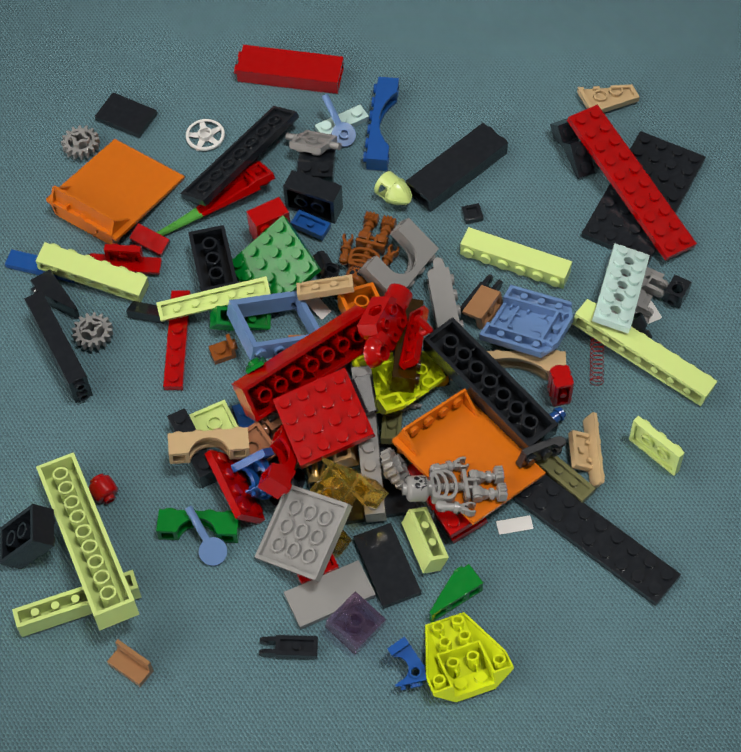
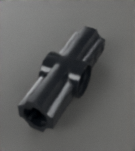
(327, 268)

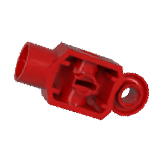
(384, 323)

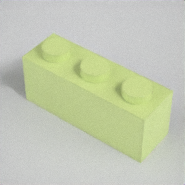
(425, 540)

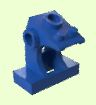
(252, 465)
(403, 650)

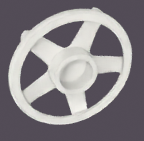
(205, 134)

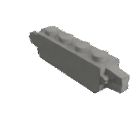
(442, 294)

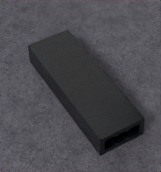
(457, 166)
(58, 347)

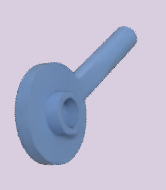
(344, 131)
(212, 549)

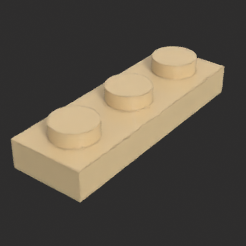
(325, 287)

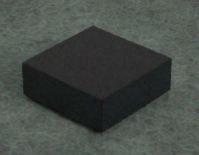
(472, 213)

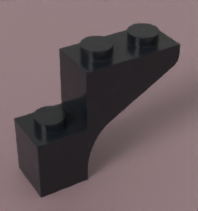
(575, 150)

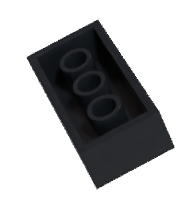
(212, 258)

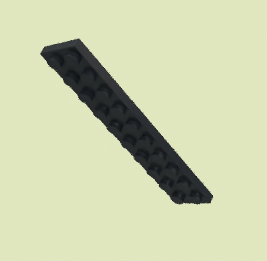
(599, 539)

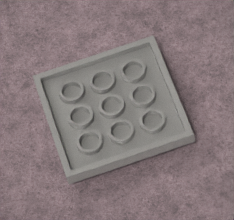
(303, 532)

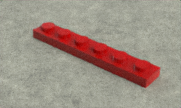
(176, 349)

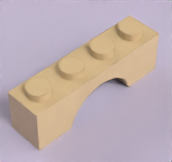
(185, 444)

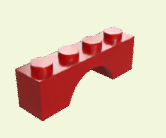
(277, 477)

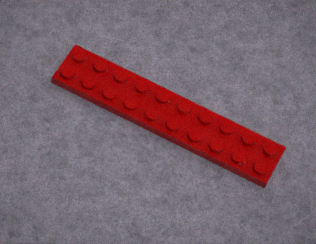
(631, 182)

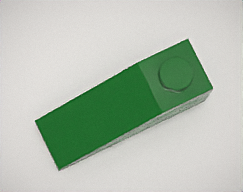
(220, 320)
(460, 588)

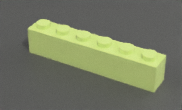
(515, 258)
(92, 272)
(60, 608)

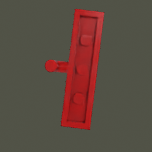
(416, 330)

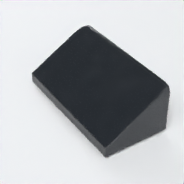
(144, 312)

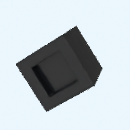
(680, 286)

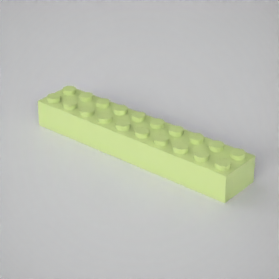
(87, 542)

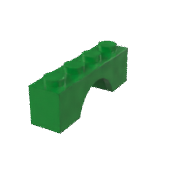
(174, 523)

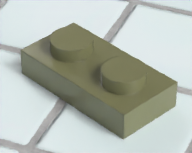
(391, 426)

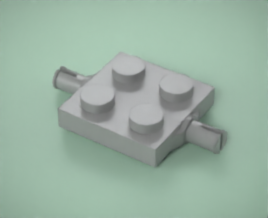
(312, 142)

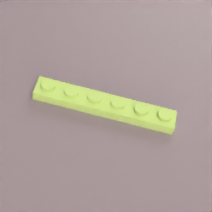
(211, 298)

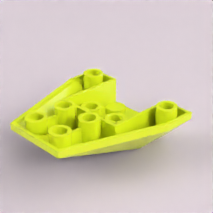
(463, 659)

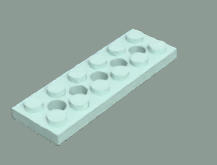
(628, 295)

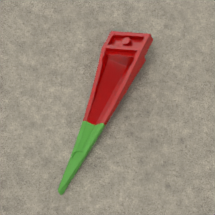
(245, 184)

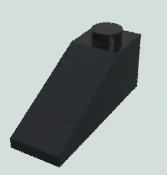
(54, 293)

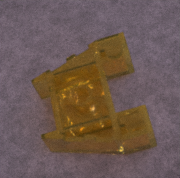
(347, 486)

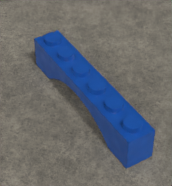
(377, 149)

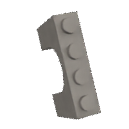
(419, 252)

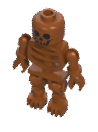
(366, 248)

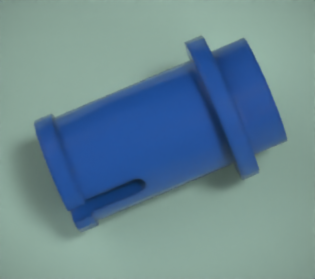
(558, 414)

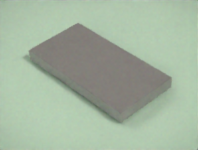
(318, 601)

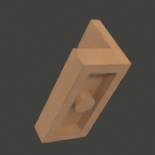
(484, 305)
(130, 664)

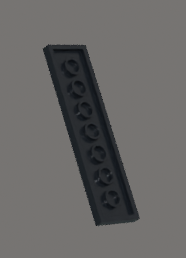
(239, 155)

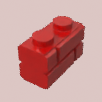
(560, 385)

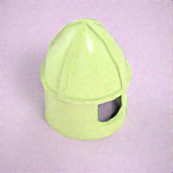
(396, 189)

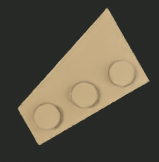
(608, 98)

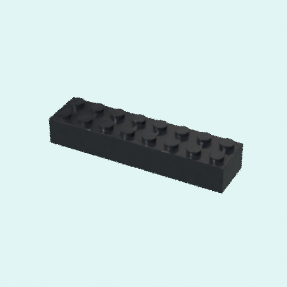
(489, 385)

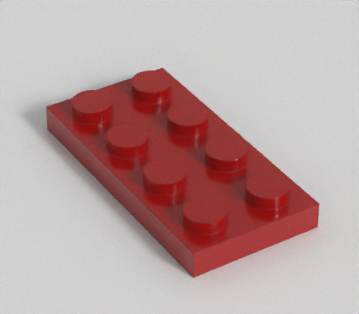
(234, 487)

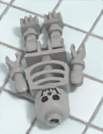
(419, 488)

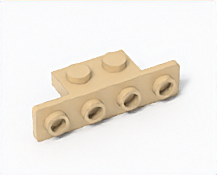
(586, 450)

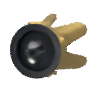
(313, 475)

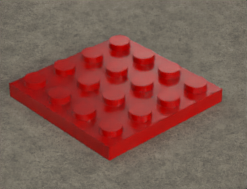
(323, 418)

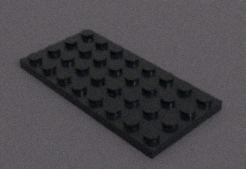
(671, 171)

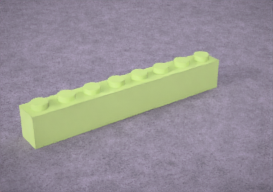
(648, 356)

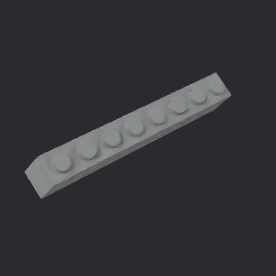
(370, 456)

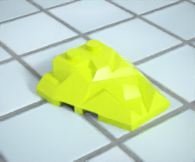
(391, 401)

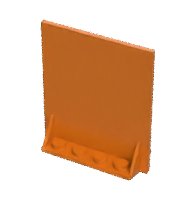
(113, 191)
(463, 430)

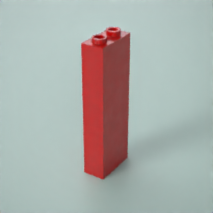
(289, 69)

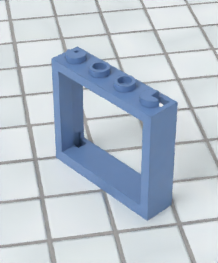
(266, 304)

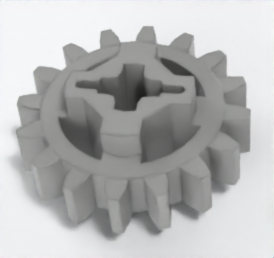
(80, 142)
(92, 331)
(394, 467)

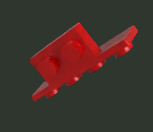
(129, 257)

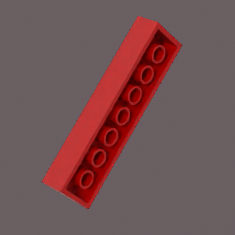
(301, 364)

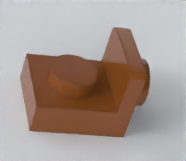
(223, 350)

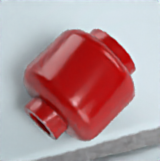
(103, 488)

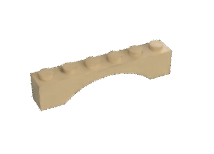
(528, 362)

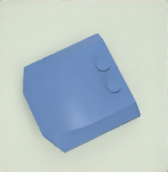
(529, 322)

